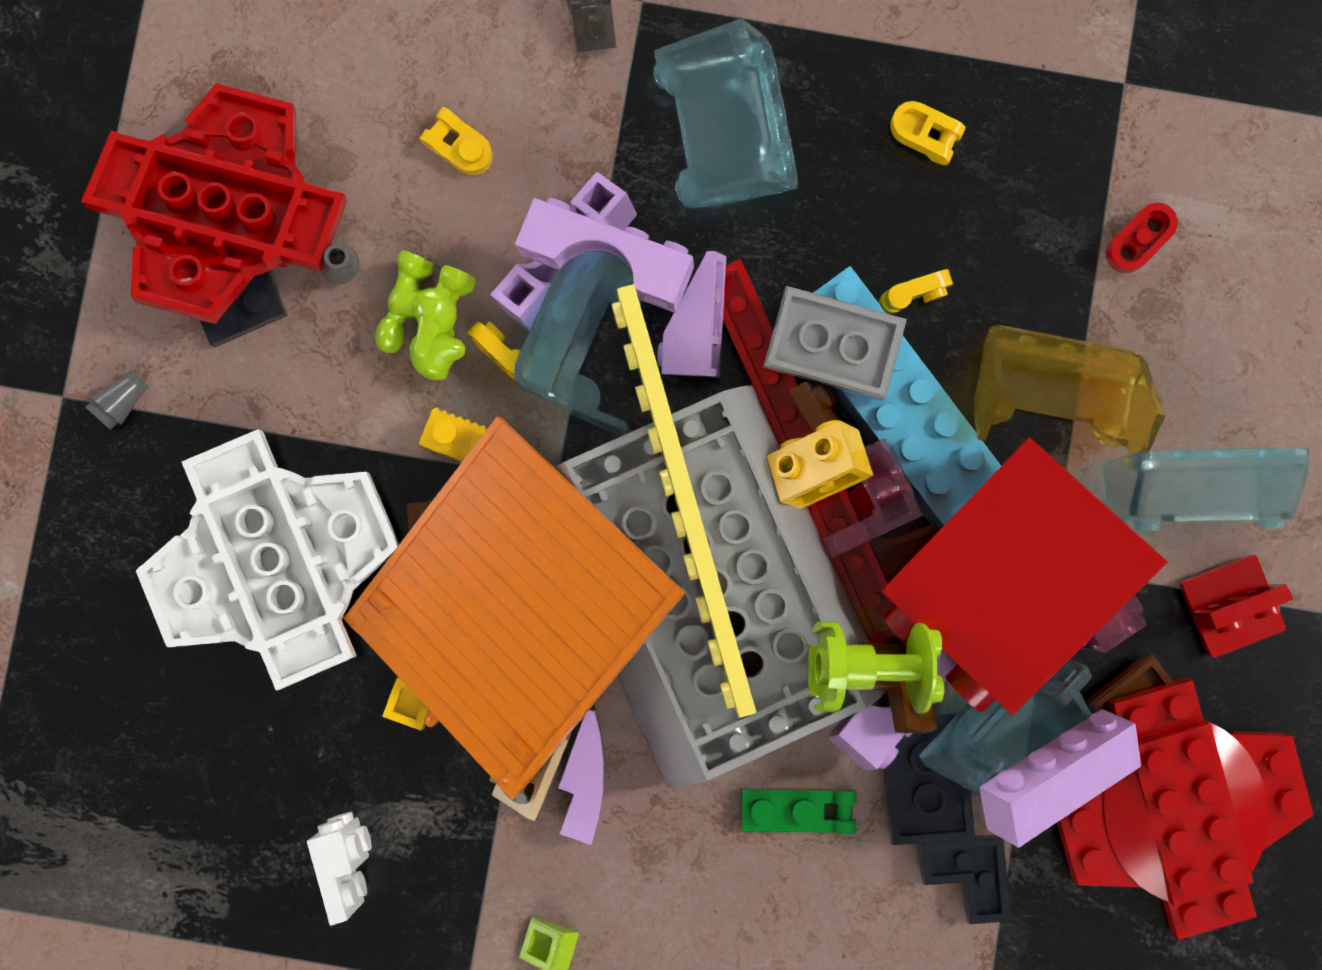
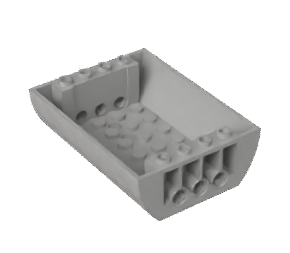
(768, 572)

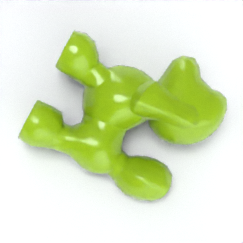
(433, 308)

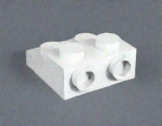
(336, 855)

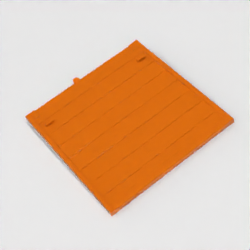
(511, 607)

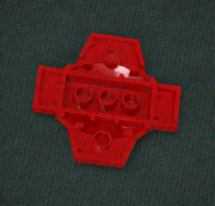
(214, 203)
(1191, 813)

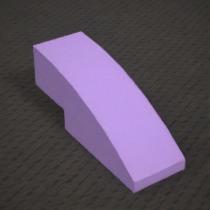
(585, 780)

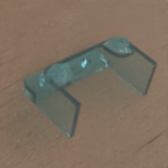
(564, 333)
(1206, 485)

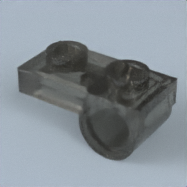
(593, 24)

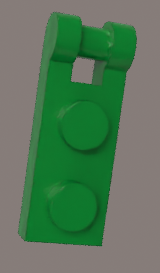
(797, 810)

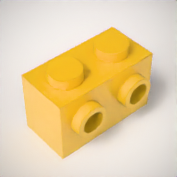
(819, 464)

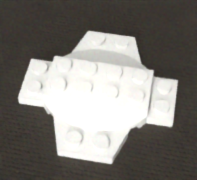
(268, 559)

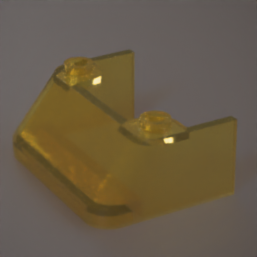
(1068, 381)

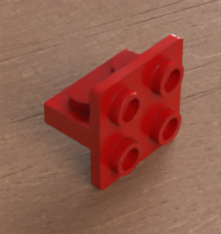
(1235, 605)

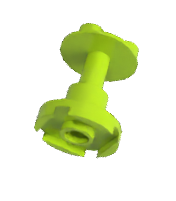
(843, 667)

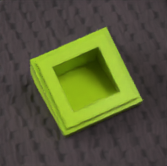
(548, 945)

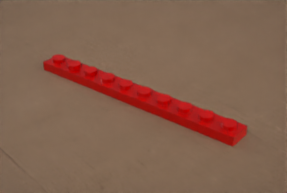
(751, 335)

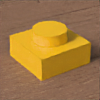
(405, 707)

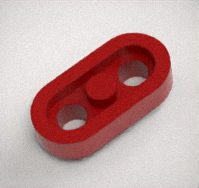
(1139, 239)

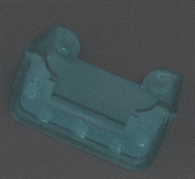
(728, 115)

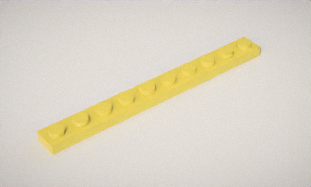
(688, 519)

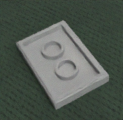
(835, 343)

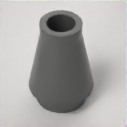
(343, 272)
(117, 400)

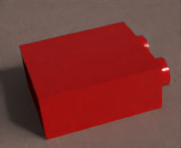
(1020, 579)

